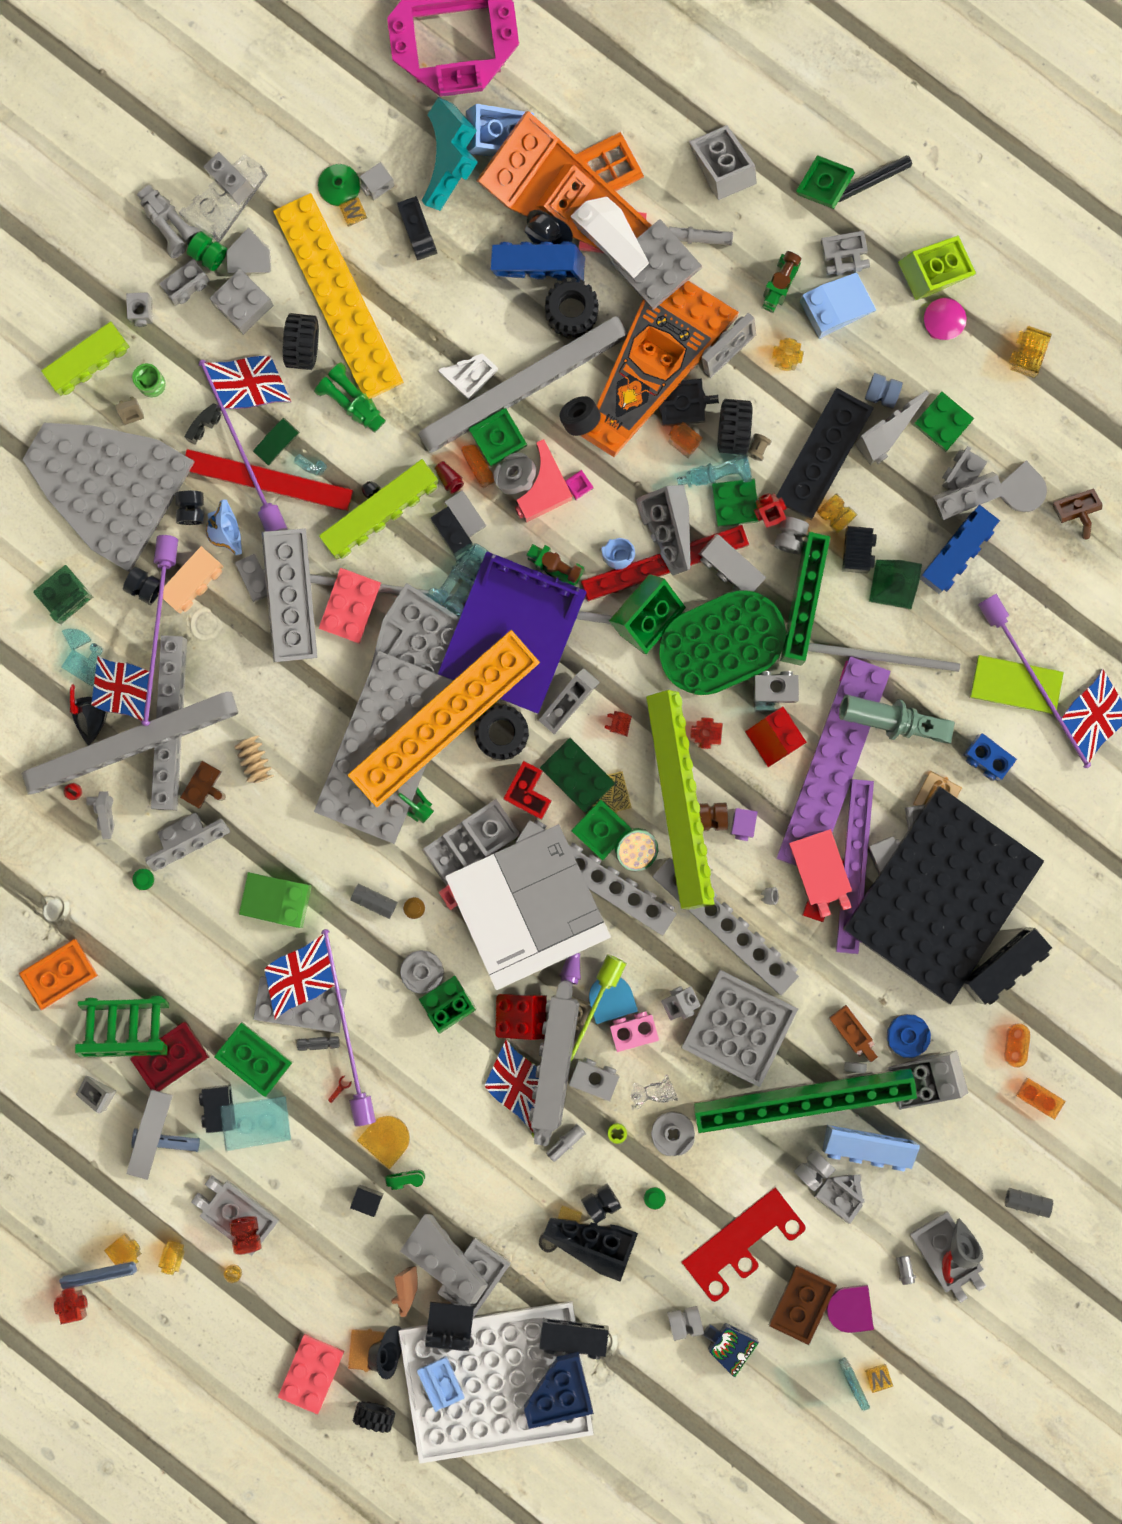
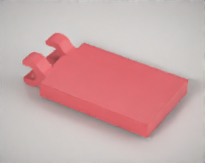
(821, 871)

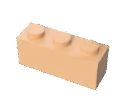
(191, 580)

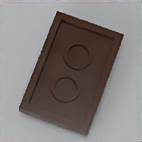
(802, 1304)

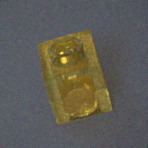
(123, 1250)

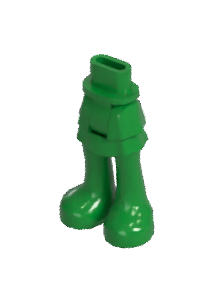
(361, 408)

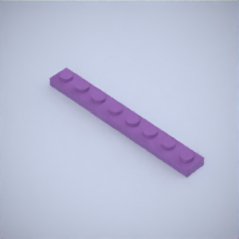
(855, 857)

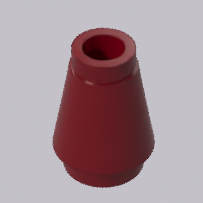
(449, 477)

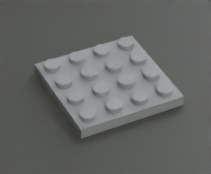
(739, 1028)

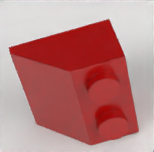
(775, 736)

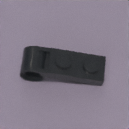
(417, 228)

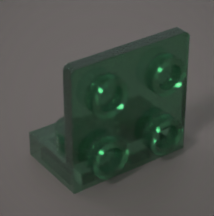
(63, 594)

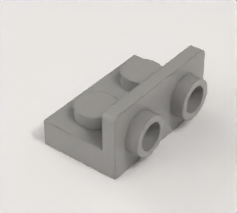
(185, 282)
(966, 469)

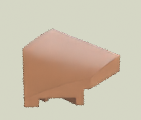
(406, 1287)

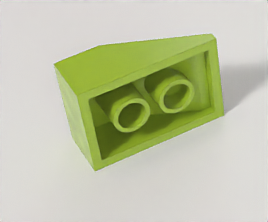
(936, 267)

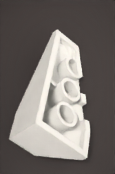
(609, 230)

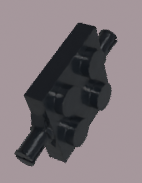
(686, 404)

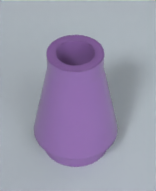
(571, 969)

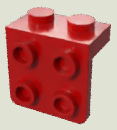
(520, 1016)

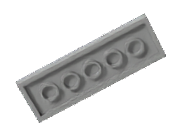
(289, 595)

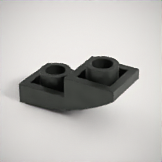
(208, 418)

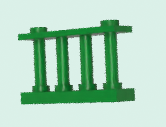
(132, 1047)

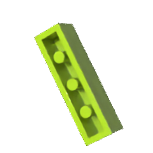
(85, 359)

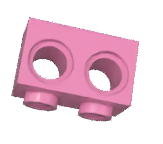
(635, 1037)

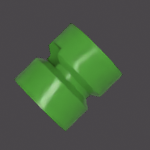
(149, 380)

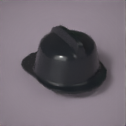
(546, 228)
(384, 1355)

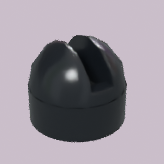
(370, 489)

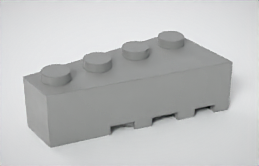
(440, 1257)

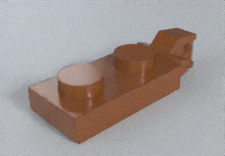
(853, 1032)

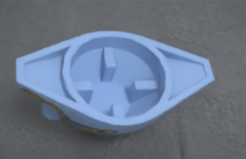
(223, 528)

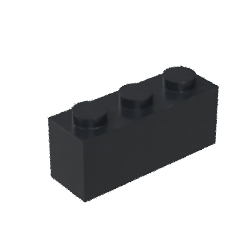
(574, 1337)

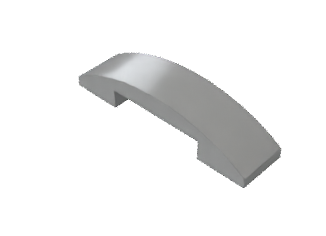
(149, 1134)

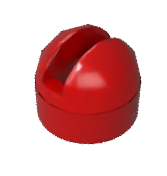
(75, 787)

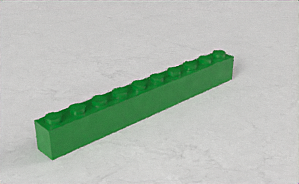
(805, 1100)

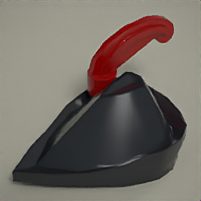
(86, 717)

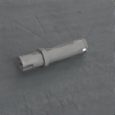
(702, 236)

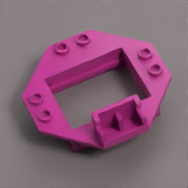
(460, 76)

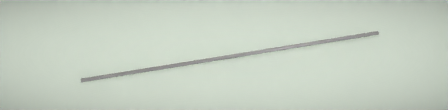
(813, 647)

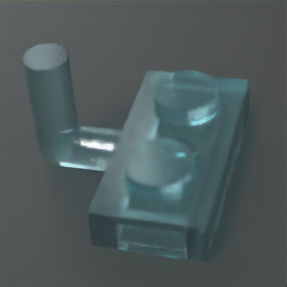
(81, 666)

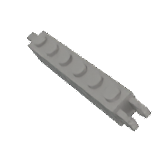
(555, 1063)

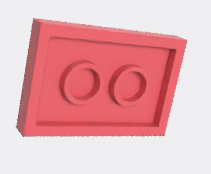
(350, 605)
(311, 1374)

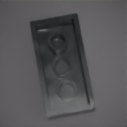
(1007, 965)

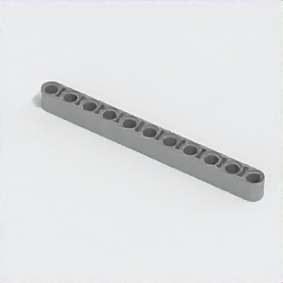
(523, 384)
(130, 742)

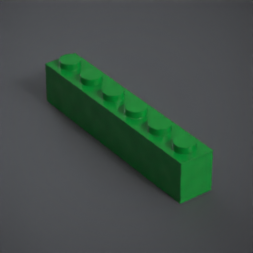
(805, 598)

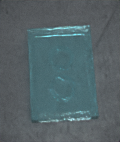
(255, 1123)

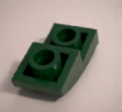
(276, 441)

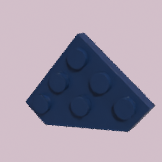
(560, 1394)

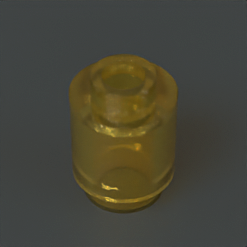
(171, 1257)

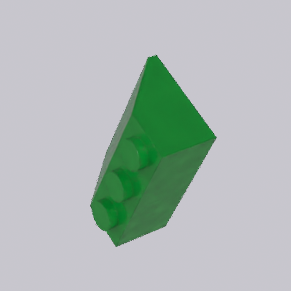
(647, 613)

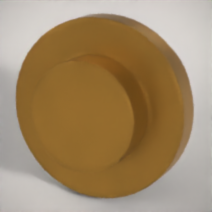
(414, 908)

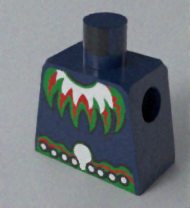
(730, 1346)

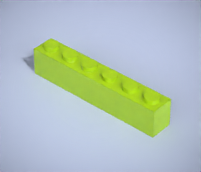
(379, 509)

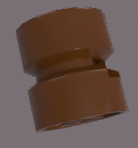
(714, 816)

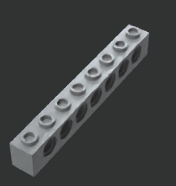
(170, 699)
(665, 911)
(778, 982)

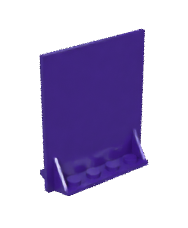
(518, 600)

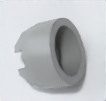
(770, 896)

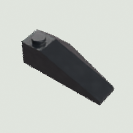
(596, 1246)

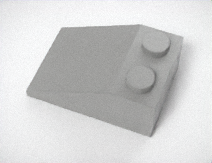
(724, 162)

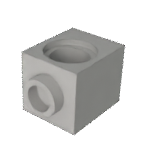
(376, 181)
(137, 300)

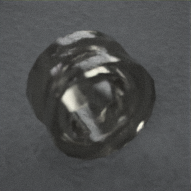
(543, 1245)

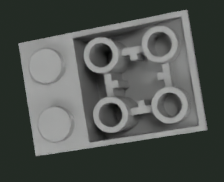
(936, 1079)

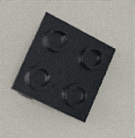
(449, 1326)

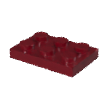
(183, 1055)

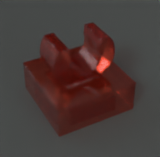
(620, 723)

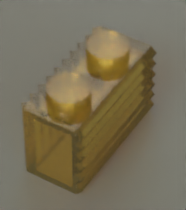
(1030, 352)

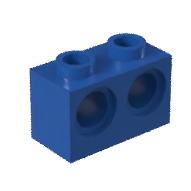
(992, 752)

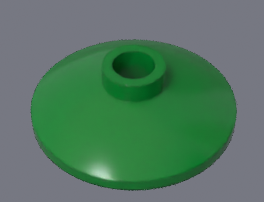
(341, 193)

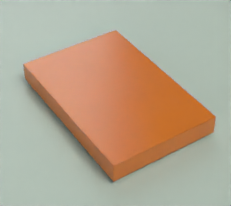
(58, 974)

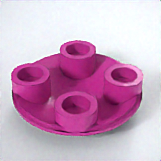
(944, 319)

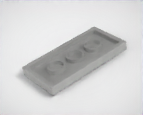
(317, 1014)

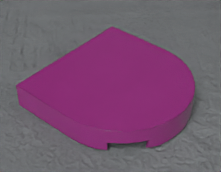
(851, 1309)

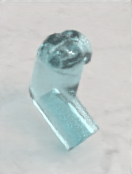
(306, 465)

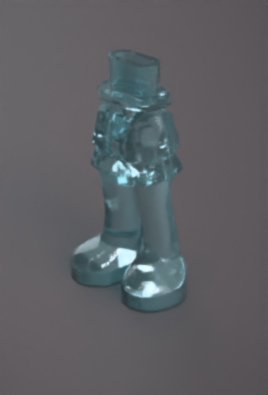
(708, 474)
(465, 569)

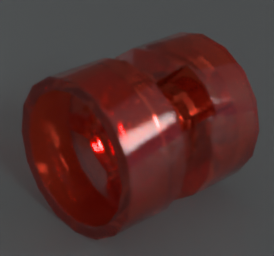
(245, 1235)

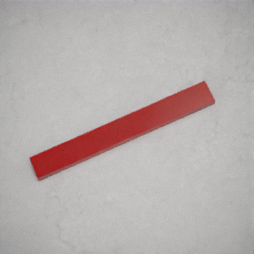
(270, 481)
(636, 572)

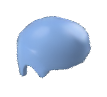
(618, 553)

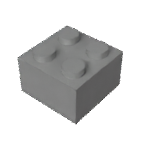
(241, 301)

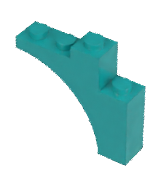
(452, 158)

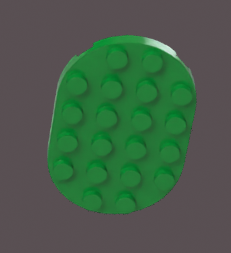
(722, 642)

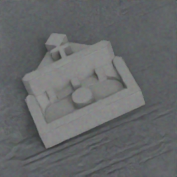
(248, 254)
(842, 1196)

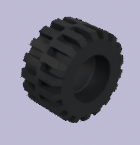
(577, 291)
(300, 341)
(735, 426)
(501, 751)

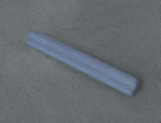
(98, 1275)

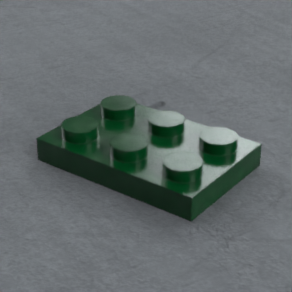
(577, 775)

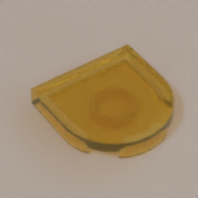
(386, 1139)

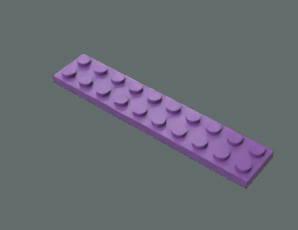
(833, 758)

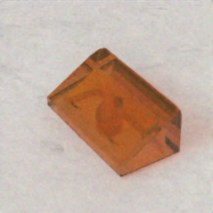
(478, 465)

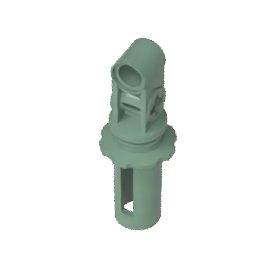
(895, 719)

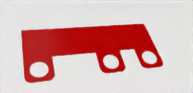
(735, 1239)

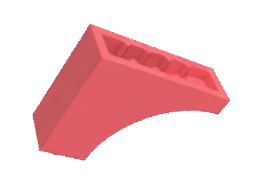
(548, 490)

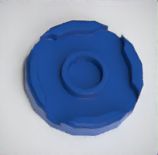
(908, 1035)

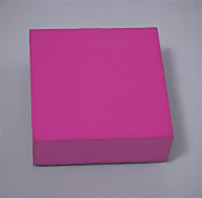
(579, 485)

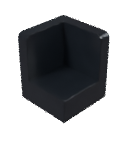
(366, 1200)

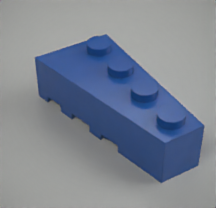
(538, 260)
(958, 550)

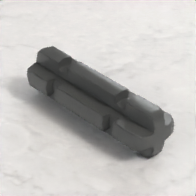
(318, 1043)

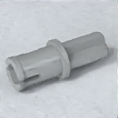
(565, 1143)

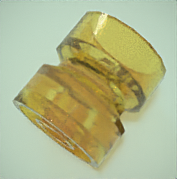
(837, 513)

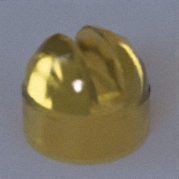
(233, 1269)

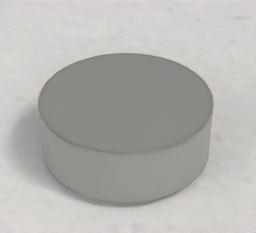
(855, 1067)

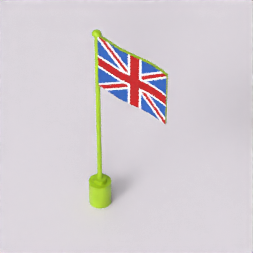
(515, 1076)

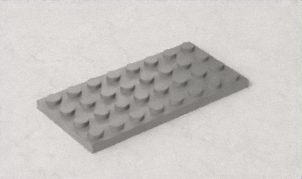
(388, 700)

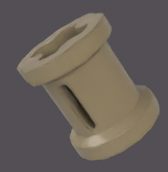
(758, 447)

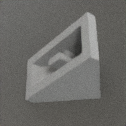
(95, 1094)

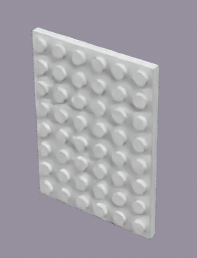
(496, 1383)

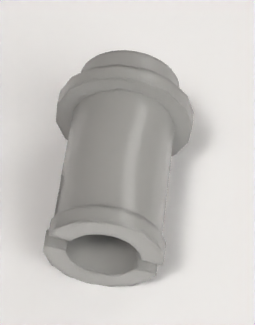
(905, 1270)

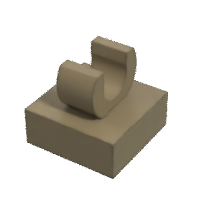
(129, 411)

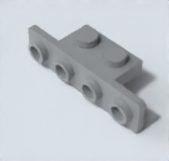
(185, 838)

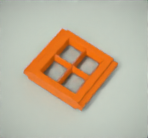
(613, 162)

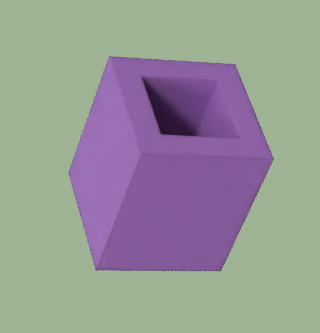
(743, 824)

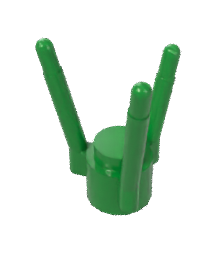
(421, 811)

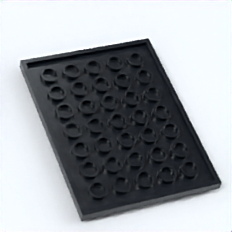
(943, 895)

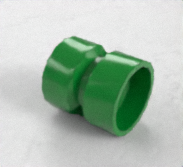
(205, 249)

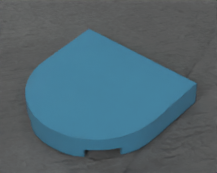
(614, 1002)

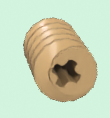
(253, 760)

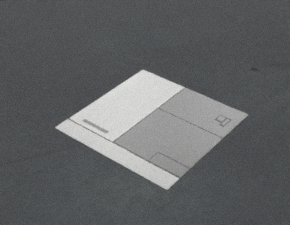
(527, 907)

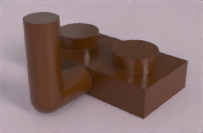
(1079, 507)
(202, 785)

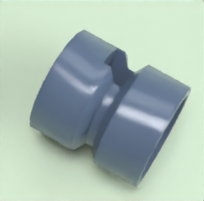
(883, 390)

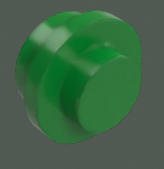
(143, 879)
(654, 1198)

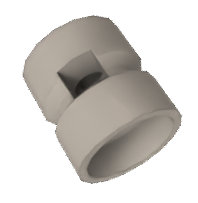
(791, 537)
(814, 1170)
(685, 1323)

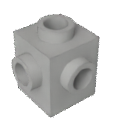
(681, 1003)

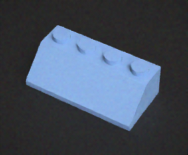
(870, 1147)

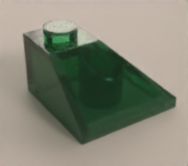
(895, 583)

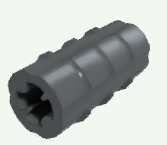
(373, 901)
(1029, 1202)

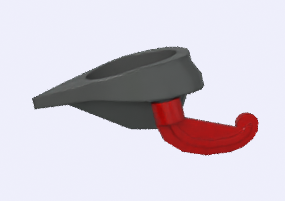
(964, 1251)

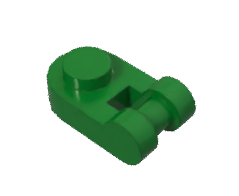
(398, 1180)

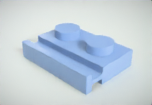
(440, 1383)

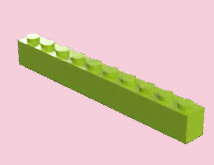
(680, 800)

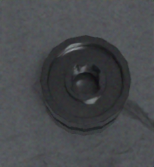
(189, 500)
(140, 584)
(601, 1203)

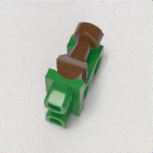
(781, 281)
(553, 566)

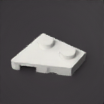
(469, 374)

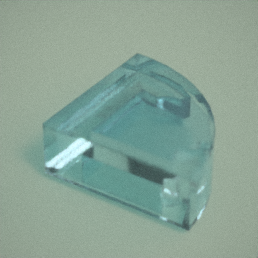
(76, 638)
(764, 707)

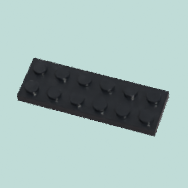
(824, 453)

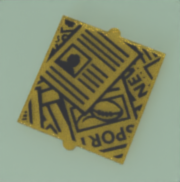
(617, 797)

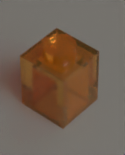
(684, 439)

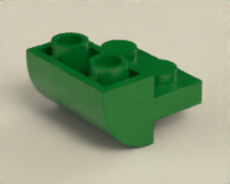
(447, 1004)

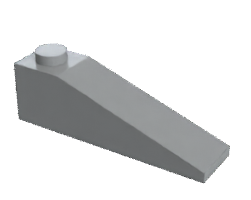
(882, 436)
(668, 520)

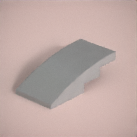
(471, 840)

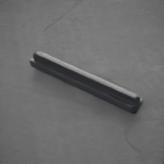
(876, 177)

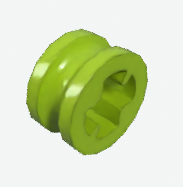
(616, 1140)

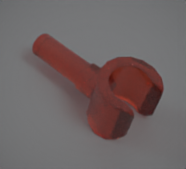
(339, 1089)

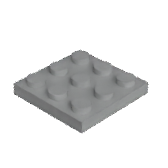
(668, 265)

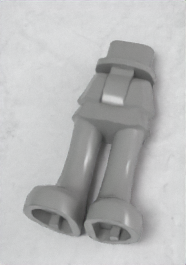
(159, 211)

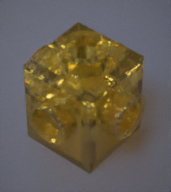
(784, 361)

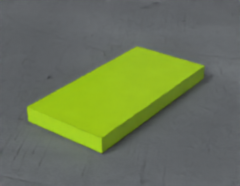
(1013, 686)

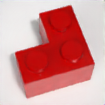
(522, 794)

